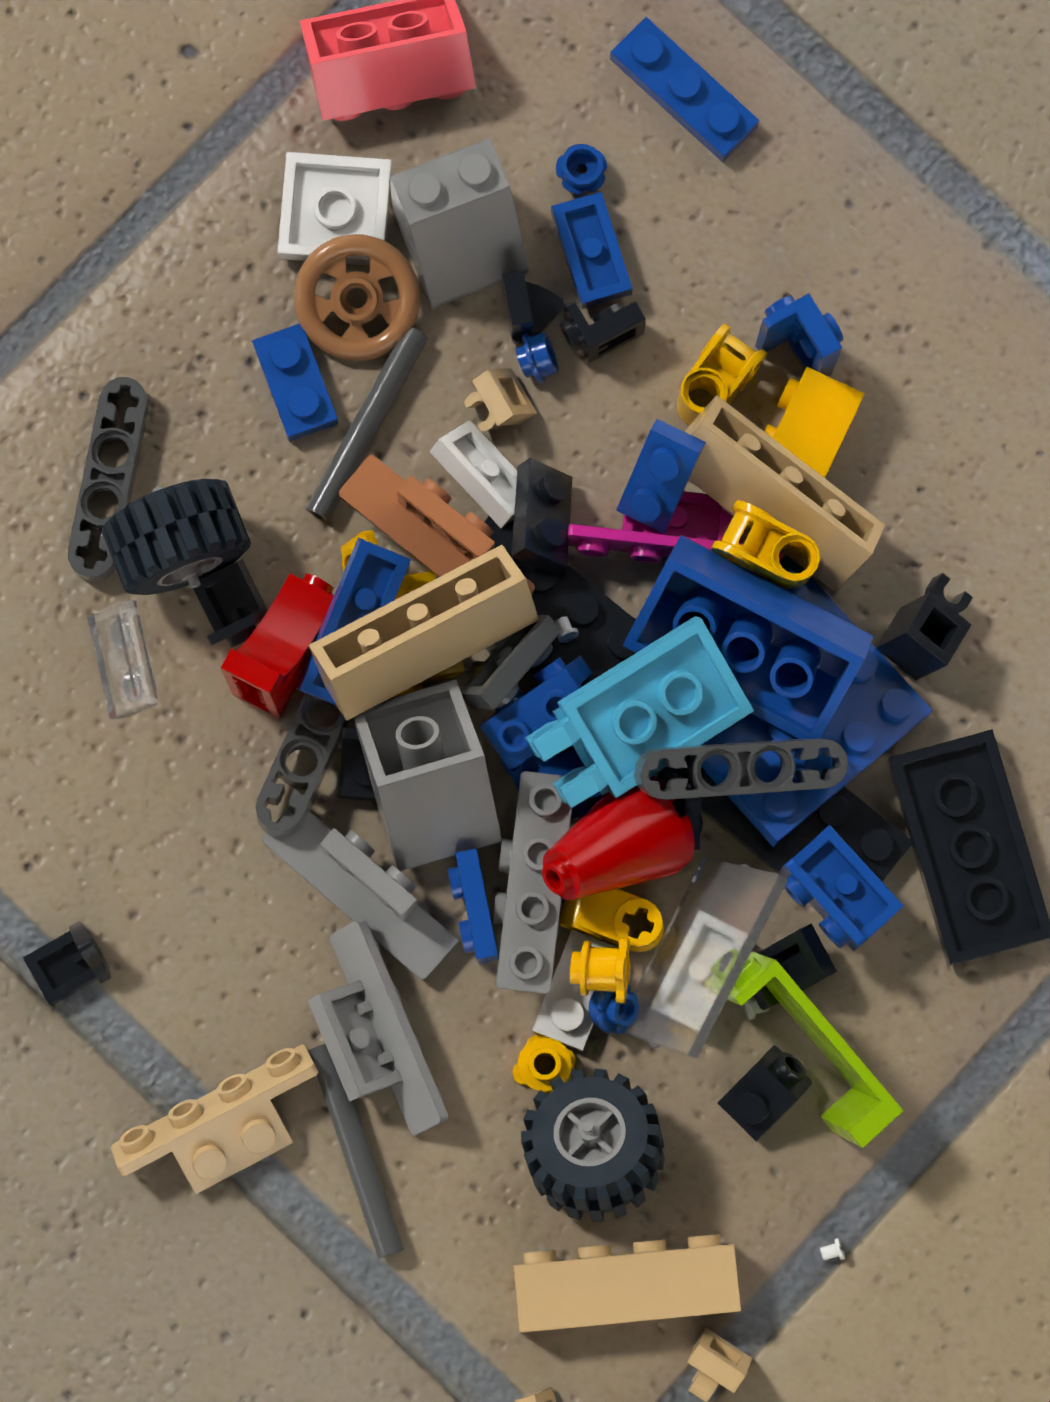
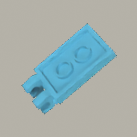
(657, 698)

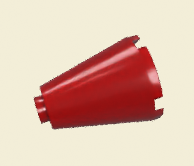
(619, 846)

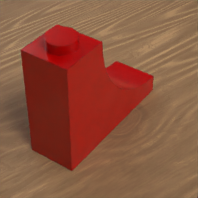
(274, 656)

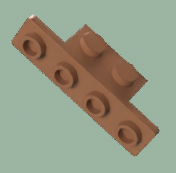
(417, 517)

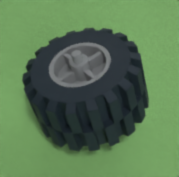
(176, 536)
(593, 1145)

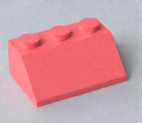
(387, 56)

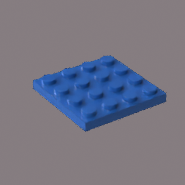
(867, 723)

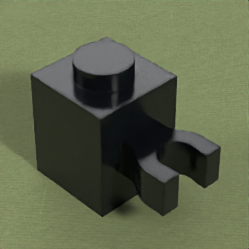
(926, 630)

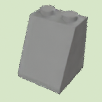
(458, 222)
(428, 775)

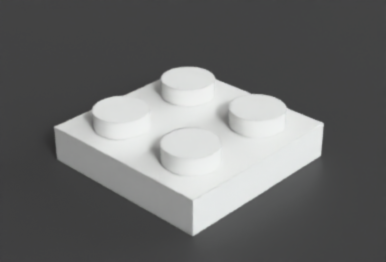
(331, 199)

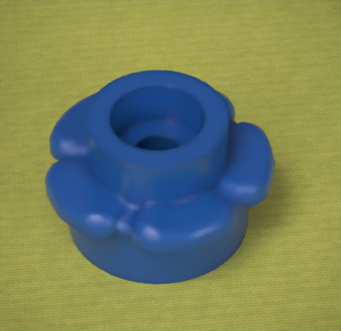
(578, 156)
(537, 357)
(611, 1015)

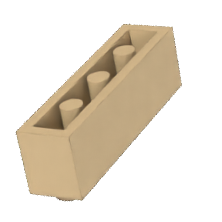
(756, 469)
(424, 632)
(626, 1287)

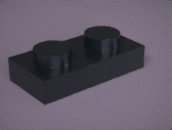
(542, 516)

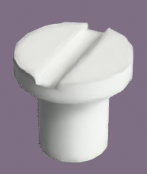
(567, 633)
(752, 1008)
(832, 1251)

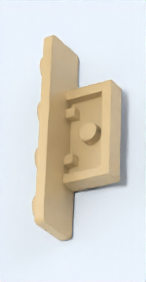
(223, 1128)

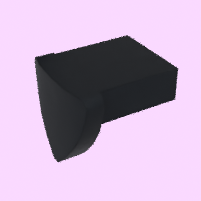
(528, 306)
(67, 964)

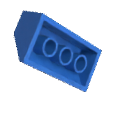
(779, 647)

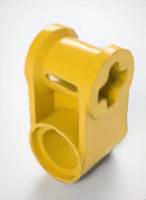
(721, 369)
(764, 544)
(605, 917)

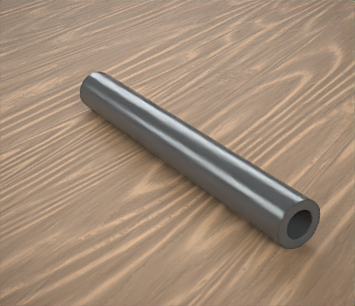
(366, 423)
(357, 1157)

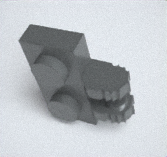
(495, 680)

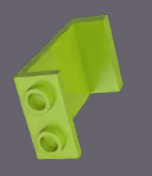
(867, 1104)

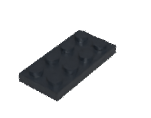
(970, 847)

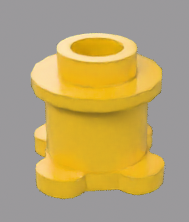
(602, 969)
(539, 1046)

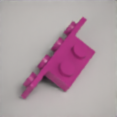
(695, 518)

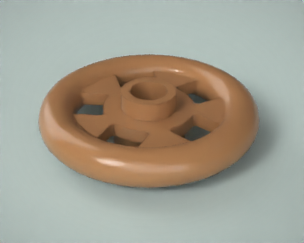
(332, 260)

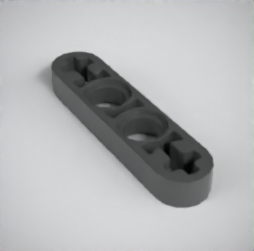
(103, 478)
(305, 736)
(741, 771)

